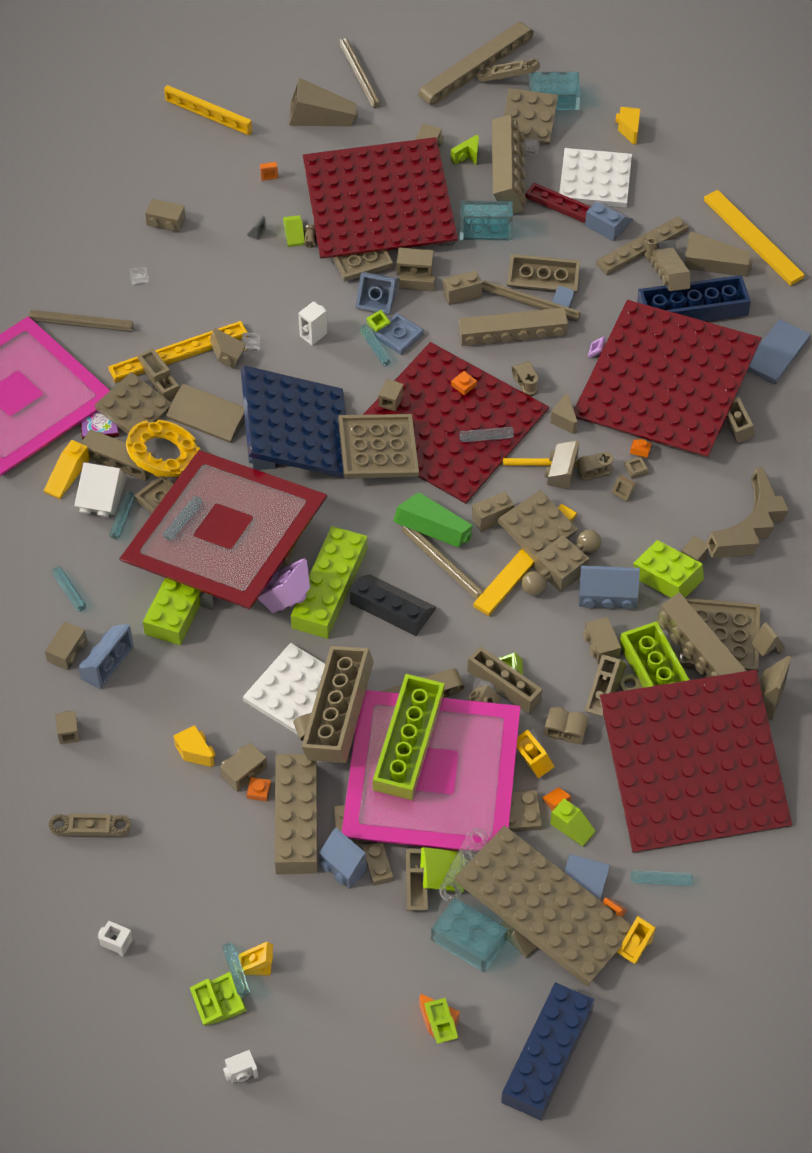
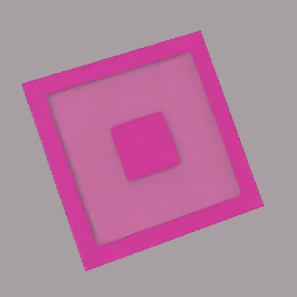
(40, 392)
(461, 782)

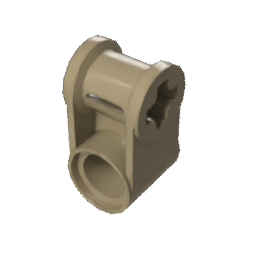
(526, 378)
(594, 467)

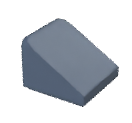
(563, 296)

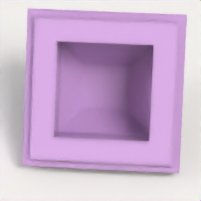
(596, 347)

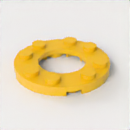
(178, 435)

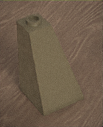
(320, 107)

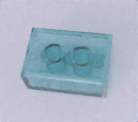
(563, 84)
(486, 220)
(469, 934)

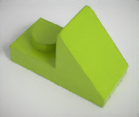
(465, 150)
(294, 230)

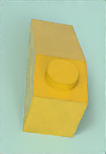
(67, 469)

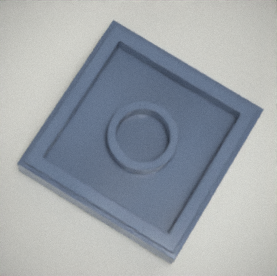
(399, 334)

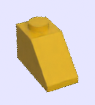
(628, 123)
(533, 754)

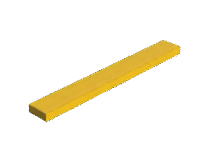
(754, 237)
(176, 352)
(510, 576)

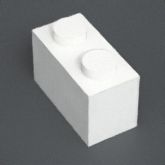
(313, 323)

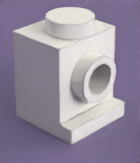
(114, 931)
(240, 1067)

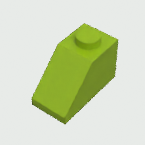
(572, 822)

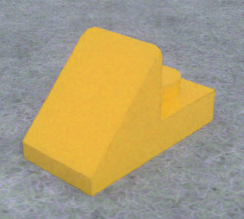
(637, 939)
(257, 960)

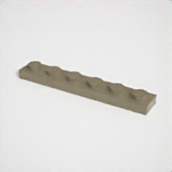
(637, 247)

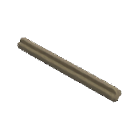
(360, 73)
(527, 299)
(81, 320)
(443, 562)

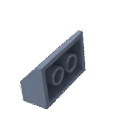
(609, 587)
(107, 655)

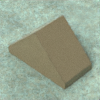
(564, 415)

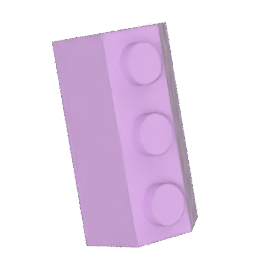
(286, 587)

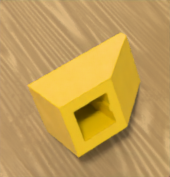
(193, 748)

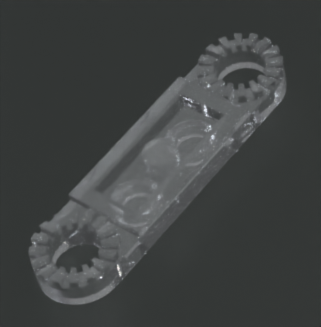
(465, 854)

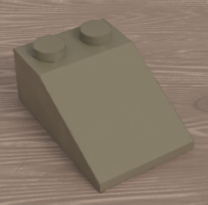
(773, 684)

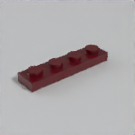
(557, 202)

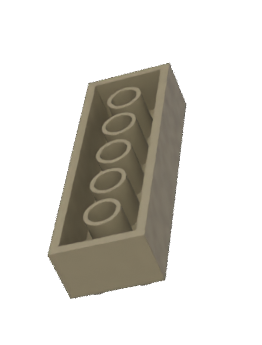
(508, 162)
(696, 638)
(337, 704)
(295, 814)

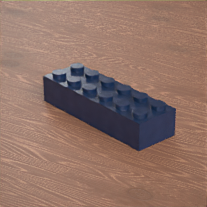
(703, 301)
(547, 1051)

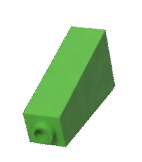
(433, 520)

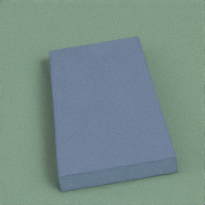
(778, 351)

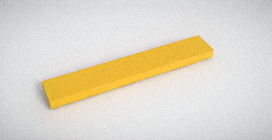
(208, 110)

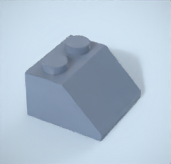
(606, 220)
(376, 292)
(342, 859)

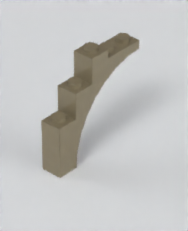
(745, 536)

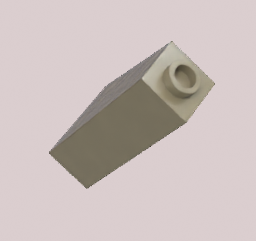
(716, 257)

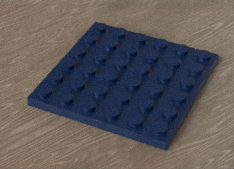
(293, 421)

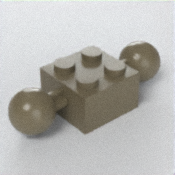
(561, 563)

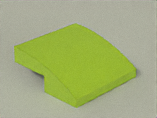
(436, 865)
(217, 999)

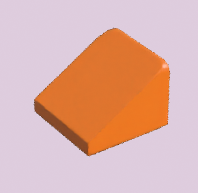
(555, 797)
(616, 907)

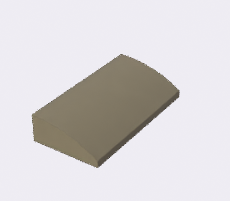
(543, 272)
(206, 413)

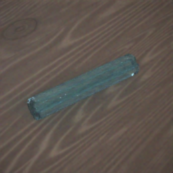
(375, 345)
(486, 434)
(122, 515)
(182, 518)
(69, 588)
(657, 877)
(236, 969)

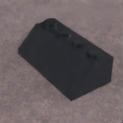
(390, 604)

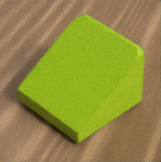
(378, 321)
(513, 661)

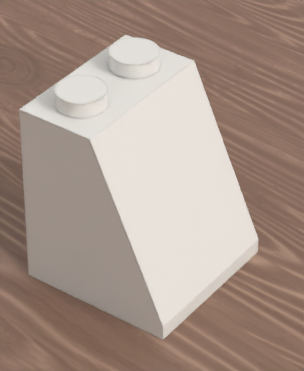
(100, 489)

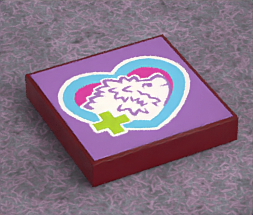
(99, 423)

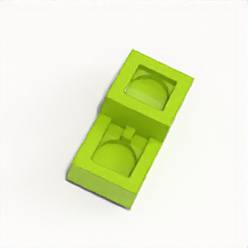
(441, 1020)

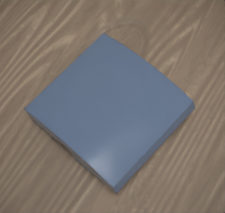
(588, 874)

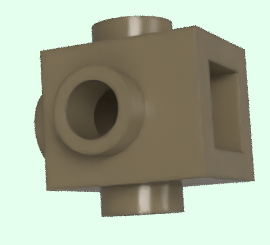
(484, 694)

